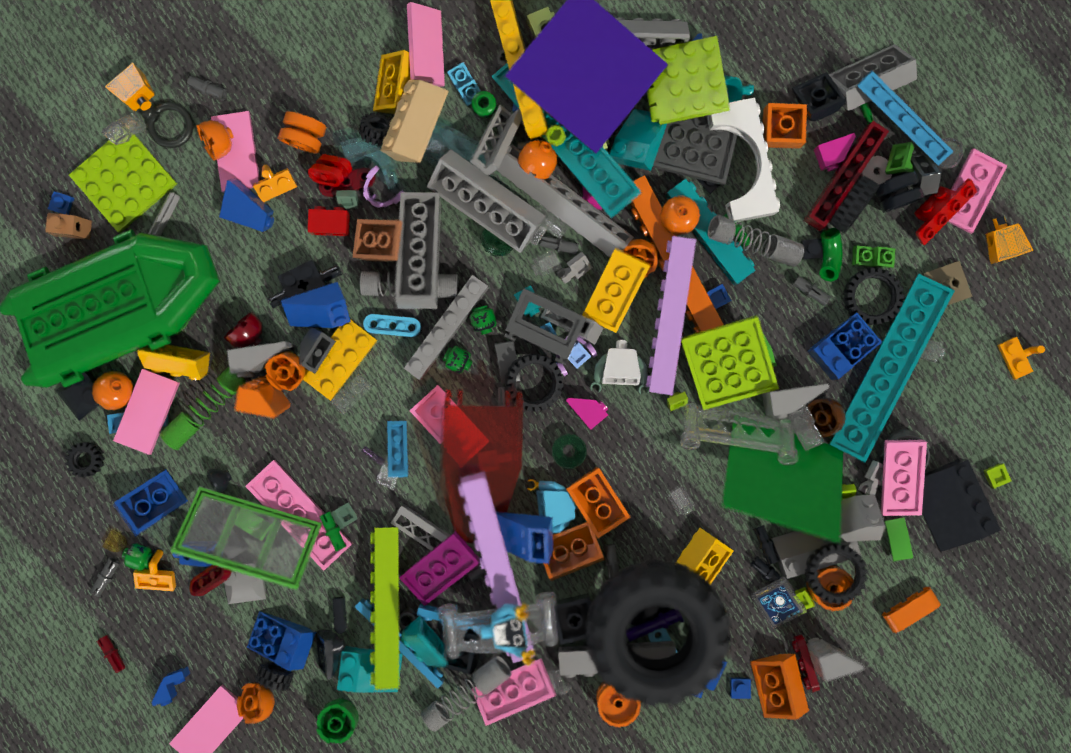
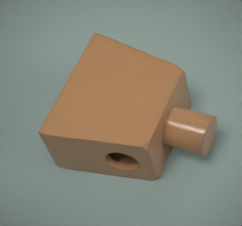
(65, 226)

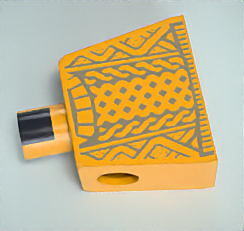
(132, 88)
(1006, 241)

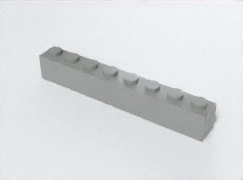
(566, 205)

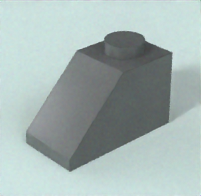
(927, 173)
(314, 349)

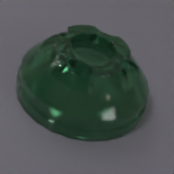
(488, 239)
(571, 461)

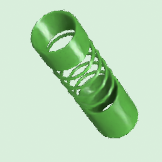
(181, 429)

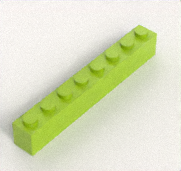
(385, 608)

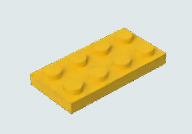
(616, 289)
(344, 357)

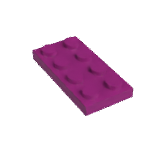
(440, 568)

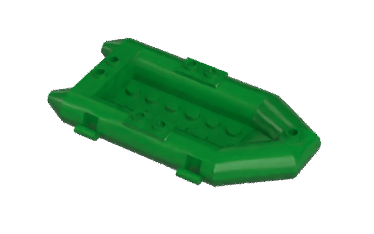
(108, 304)

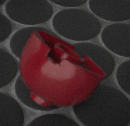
(246, 332)

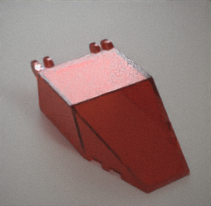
(477, 442)

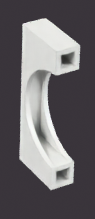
(745, 122)

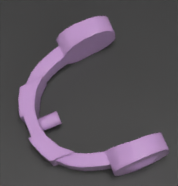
(371, 173)
(589, 347)

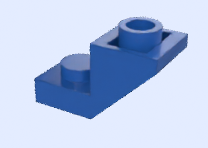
(166, 690)

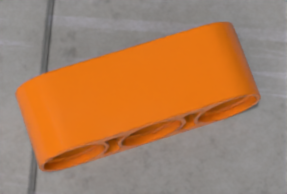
(912, 610)

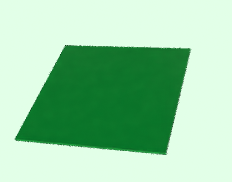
(793, 495)

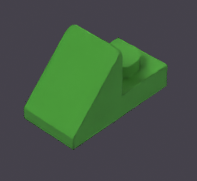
(899, 159)

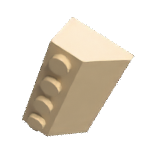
(414, 121)

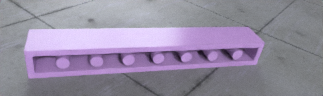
(672, 315)

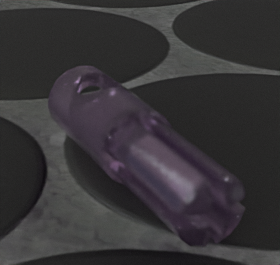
(375, 457)

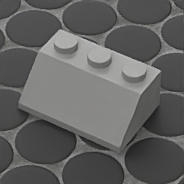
(830, 660)

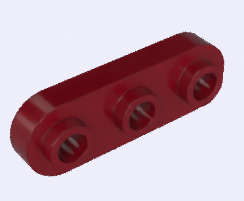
(356, 183)
(208, 580)
(805, 663)

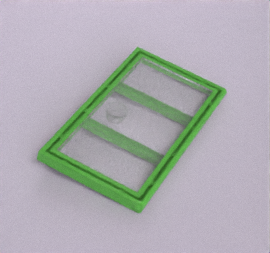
(247, 538)

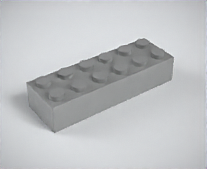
(485, 201)
(418, 251)

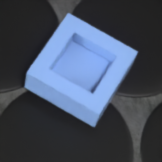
(578, 355)

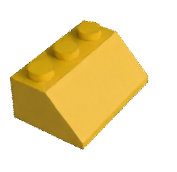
(392, 78)
(176, 361)
(705, 555)

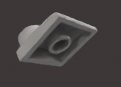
(244, 588)

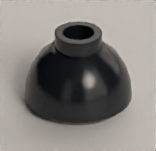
(219, 479)

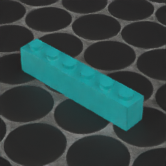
(728, 257)

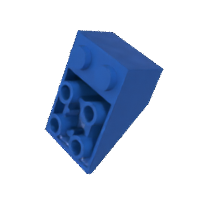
(844, 347)
(527, 536)
(281, 641)

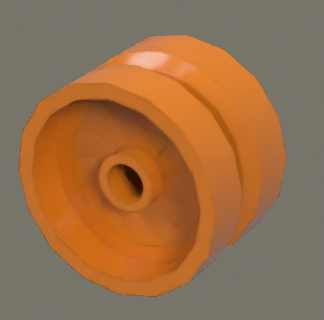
(302, 132)
(834, 577)
(616, 713)

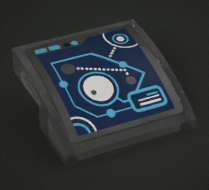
(778, 602)

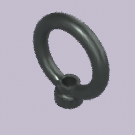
(152, 116)

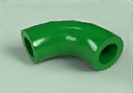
(832, 254)

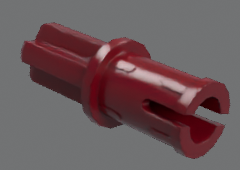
(111, 653)

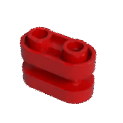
(330, 170)

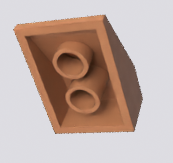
(377, 240)

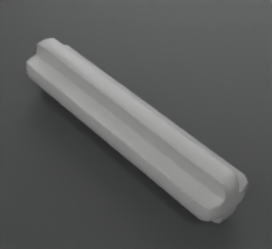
(164, 214)

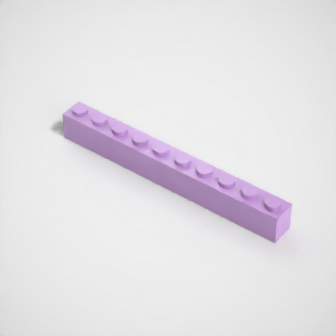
(490, 543)

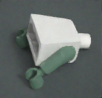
(621, 367)

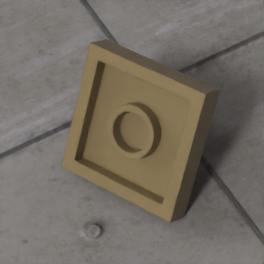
(952, 277)

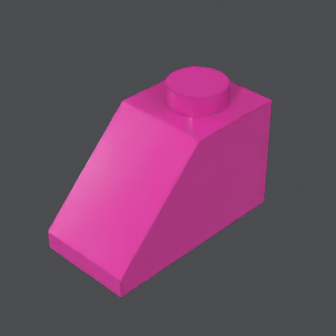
(833, 152)
(588, 410)

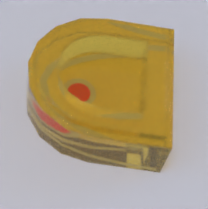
(115, 541)

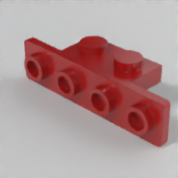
(941, 208)

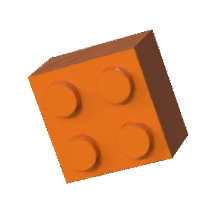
(785, 125)

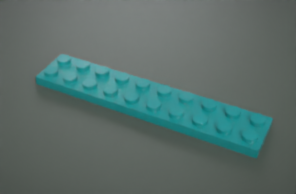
(596, 172)
(892, 367)

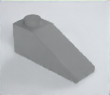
(590, 330)

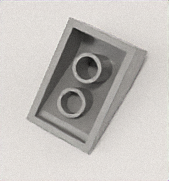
(253, 359)
(782, 402)
(860, 520)

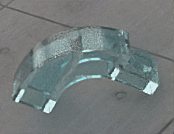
(358, 150)

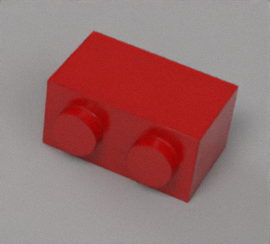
(328, 222)

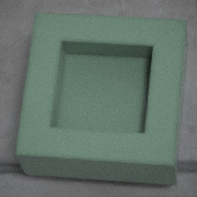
(347, 199)
(344, 515)

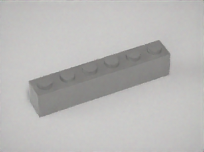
(446, 327)
(577, 661)

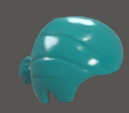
(736, 90)

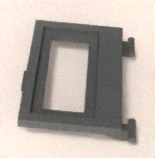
(542, 337)

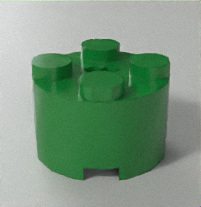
(337, 731)

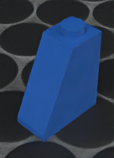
(244, 207)

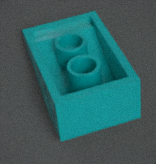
(638, 141)
(425, 643)
(357, 669)

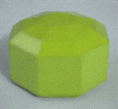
(555, 135)

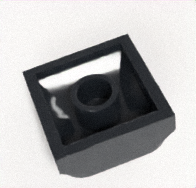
(821, 97)
(79, 396)
(328, 651)
(466, 661)

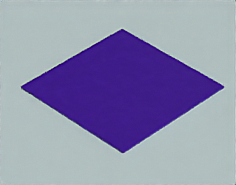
(586, 71)

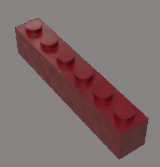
(846, 176)

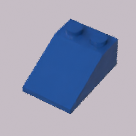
(317, 308)
(150, 502)

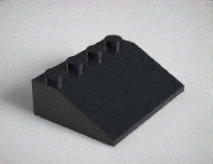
(956, 506)

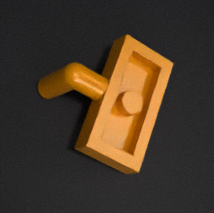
(274, 184)
(1016, 357)
(153, 578)

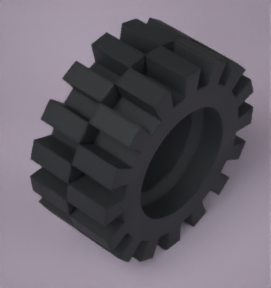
(374, 128)
(73, 459)
(274, 676)

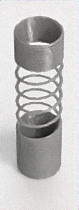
(776, 249)
(371, 280)
(485, 679)

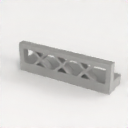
(506, 133)
(423, 523)

